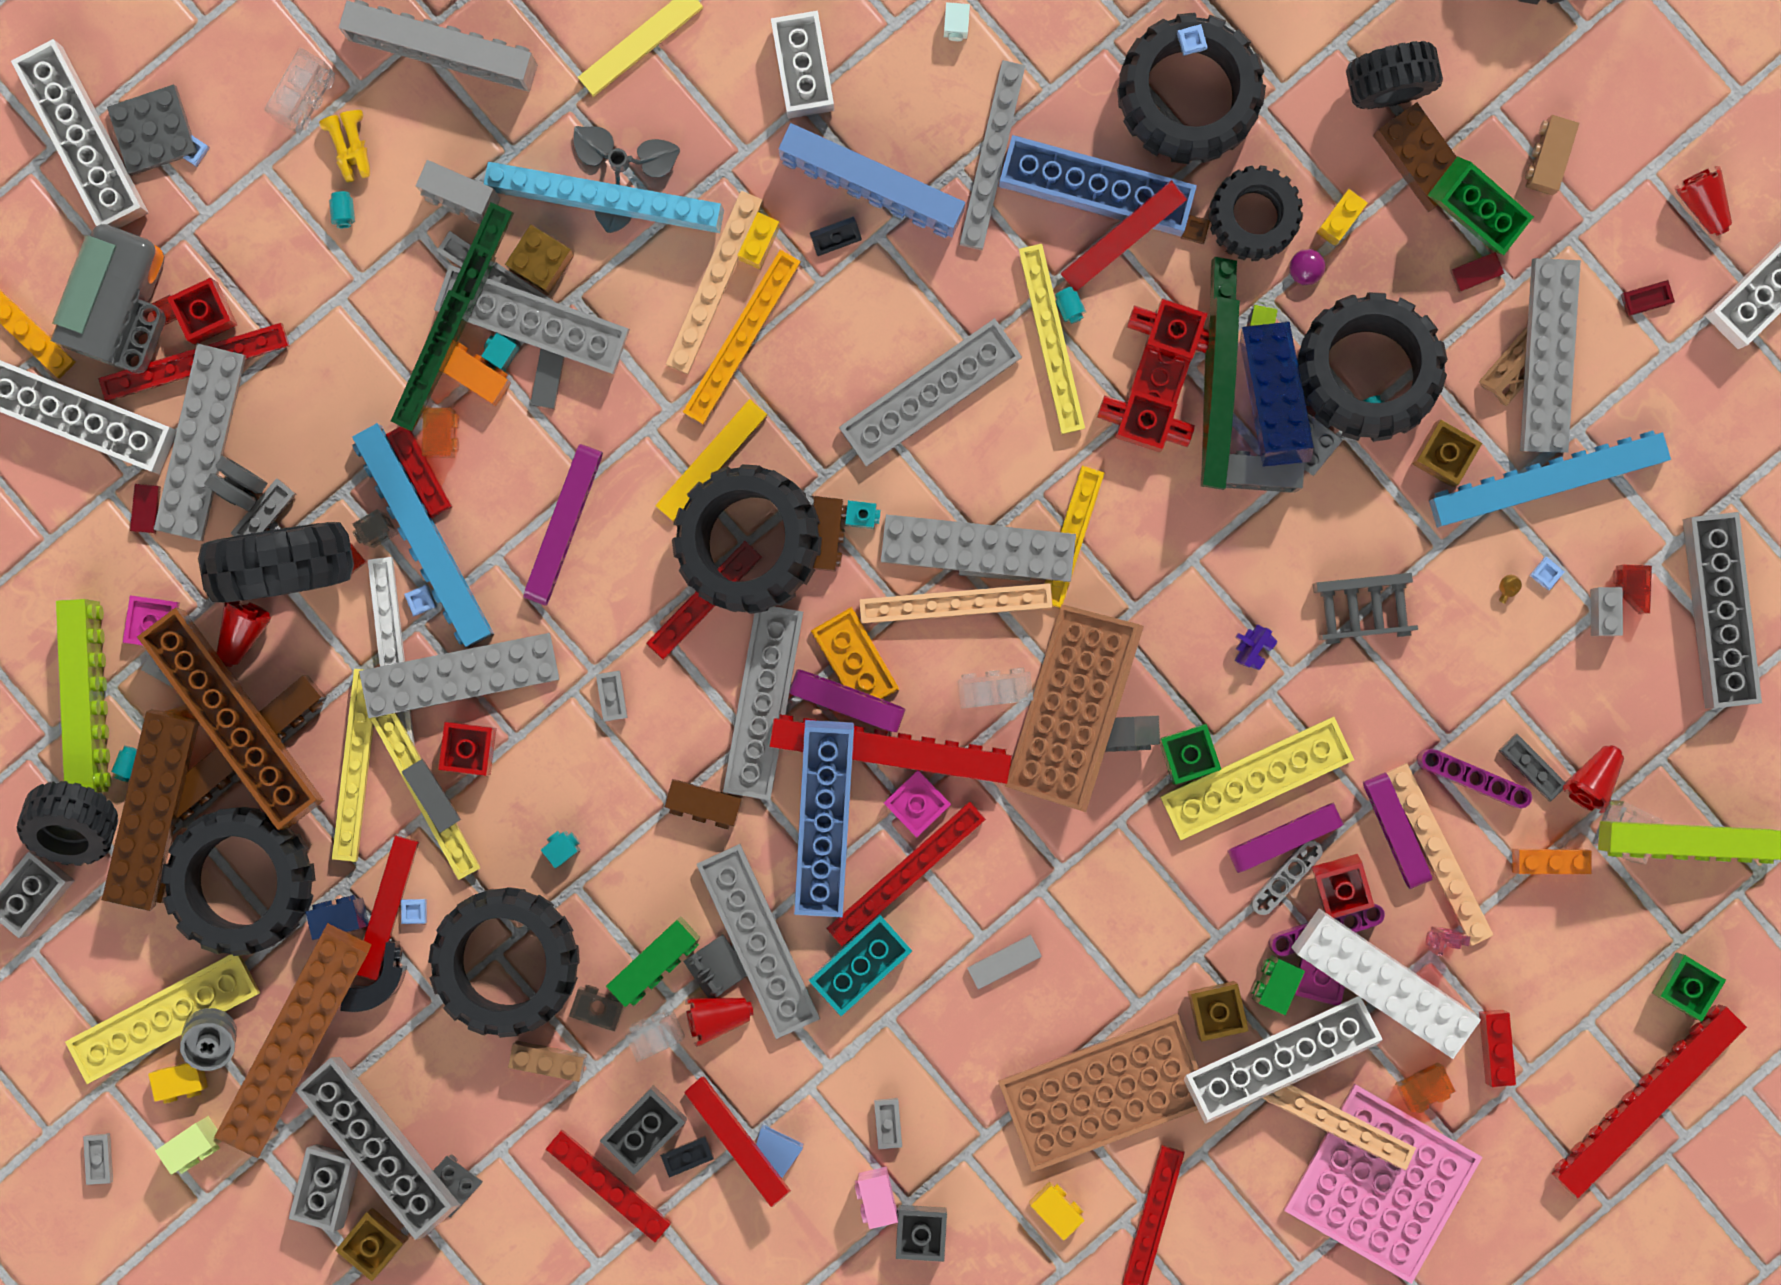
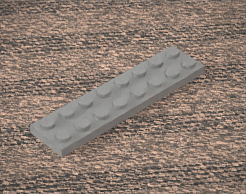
(544, 323)
(1550, 355)
(930, 392)
(199, 441)
(978, 548)
(459, 675)
(761, 700)
(758, 941)

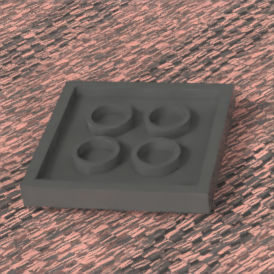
(152, 130)

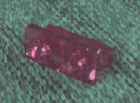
(1440, 936)

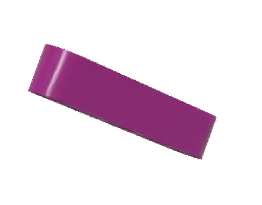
(847, 700)
(1485, 781)
(1397, 830)
(1285, 837)
(1291, 935)

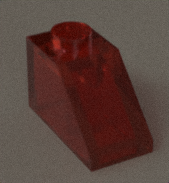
(1635, 585)

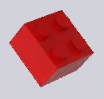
(202, 311)
(467, 748)
(1343, 886)

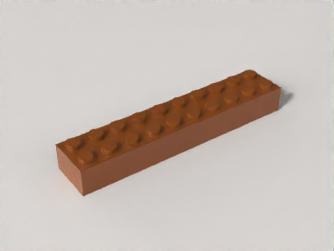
(230, 719)
(292, 1040)

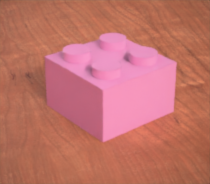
(877, 1197)

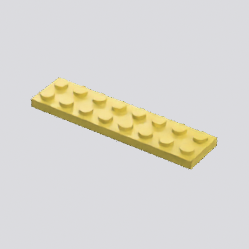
(1257, 778)
(160, 1017)

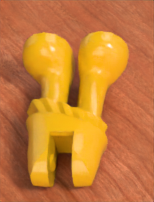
(356, 152)

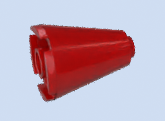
(1707, 200)
(239, 630)
(1596, 779)
(716, 1016)

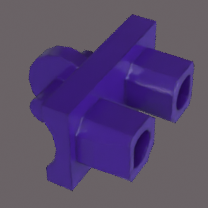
(1251, 645)

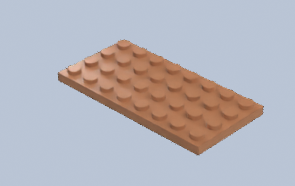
(1074, 707)
(1101, 1092)

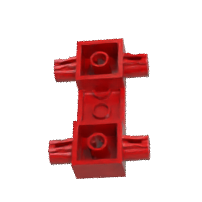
(1159, 377)

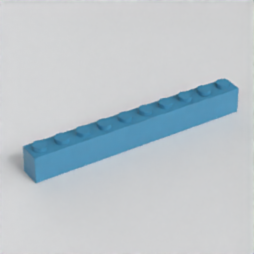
(1550, 479)
(422, 535)

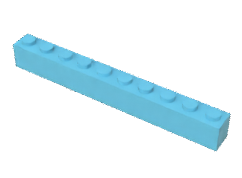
(604, 197)

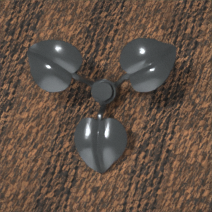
(596, 142)

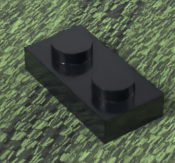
(835, 236)
(687, 1156)

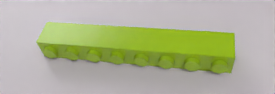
(1689, 841)

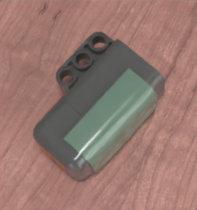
(108, 299)

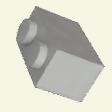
(1606, 611)

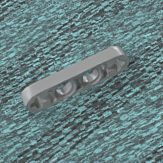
(1284, 875)

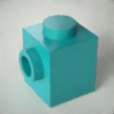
(500, 350)
(862, 514)
(560, 848)

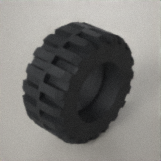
(1394, 75)
(1277, 191)
(67, 823)

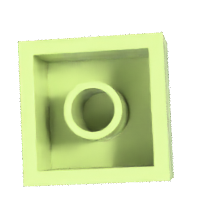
(184, 1149)

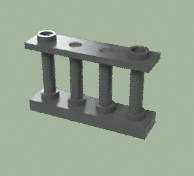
(1351, 588)

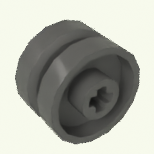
(234, 485)
(208, 1039)

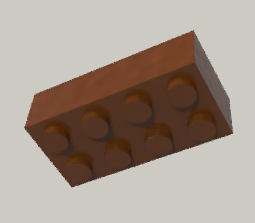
(1416, 151)

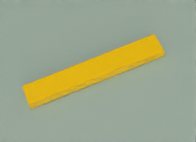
(713, 457)
(1077, 521)

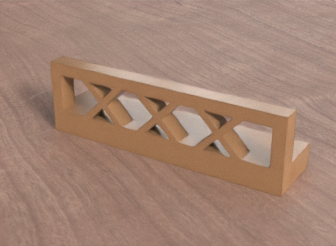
(1507, 371)

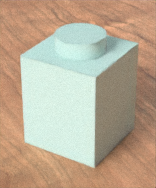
(956, 21)

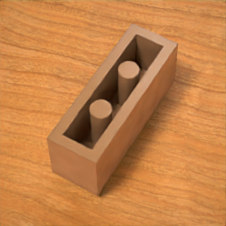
(1551, 154)
(547, 1061)

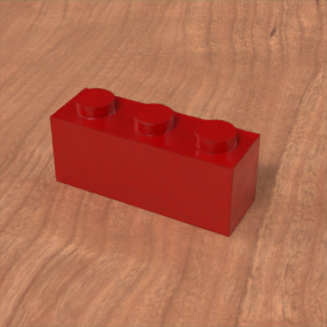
(1497, 1048)

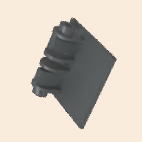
(1324, 444)
(716, 967)
(457, 1179)

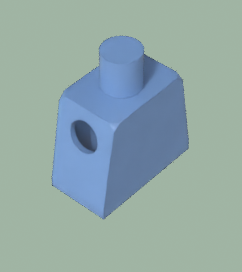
(778, 1149)

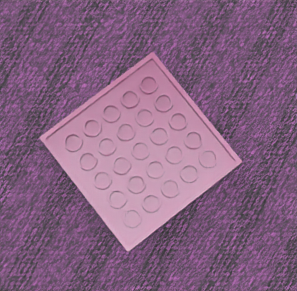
(1375, 1205)

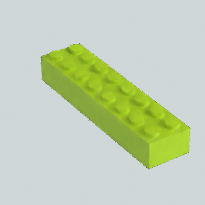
(83, 693)

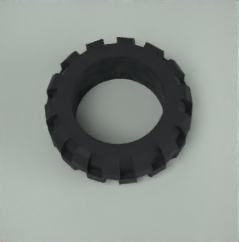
(1187, 142)
(1390, 319)
(695, 527)
(275, 562)
(185, 891)
(464, 1001)

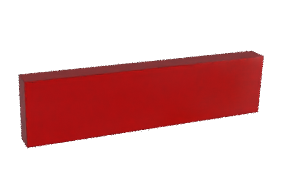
(419, 471)

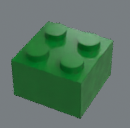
(1189, 754)
(1277, 984)
(1689, 986)

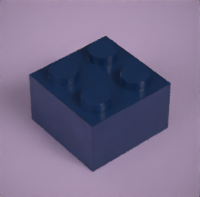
(346, 915)

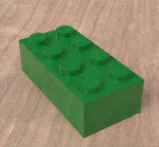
(1480, 205)
(653, 961)

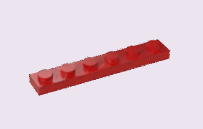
(608, 1186)

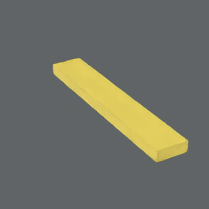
(638, 44)

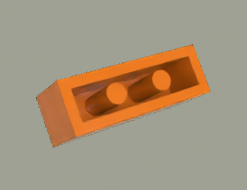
(476, 375)
(1551, 861)

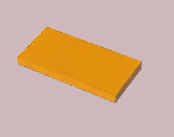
(854, 655)

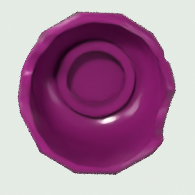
(1307, 267)

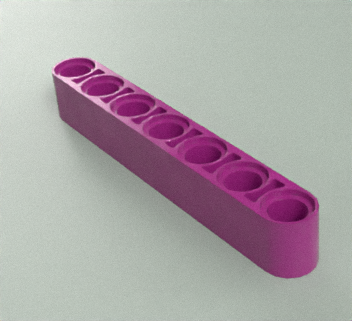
(563, 524)

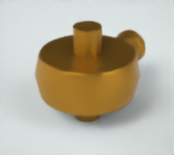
(1509, 587)

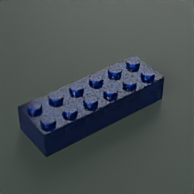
(1276, 394)

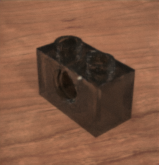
(374, 529)
(583, 1009)

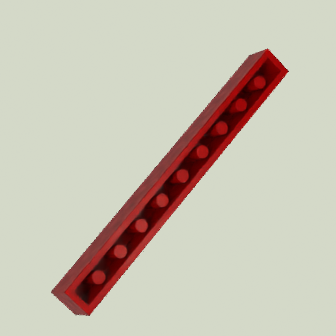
(906, 752)
(1648, 1100)

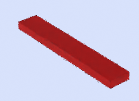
(1124, 235)
(697, 608)
(387, 904)
(737, 1141)
(1153, 1216)

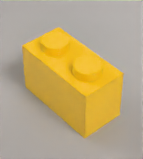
(1341, 217)
(759, 240)
(177, 1081)
(1057, 1210)

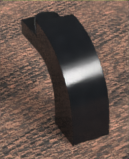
(368, 997)

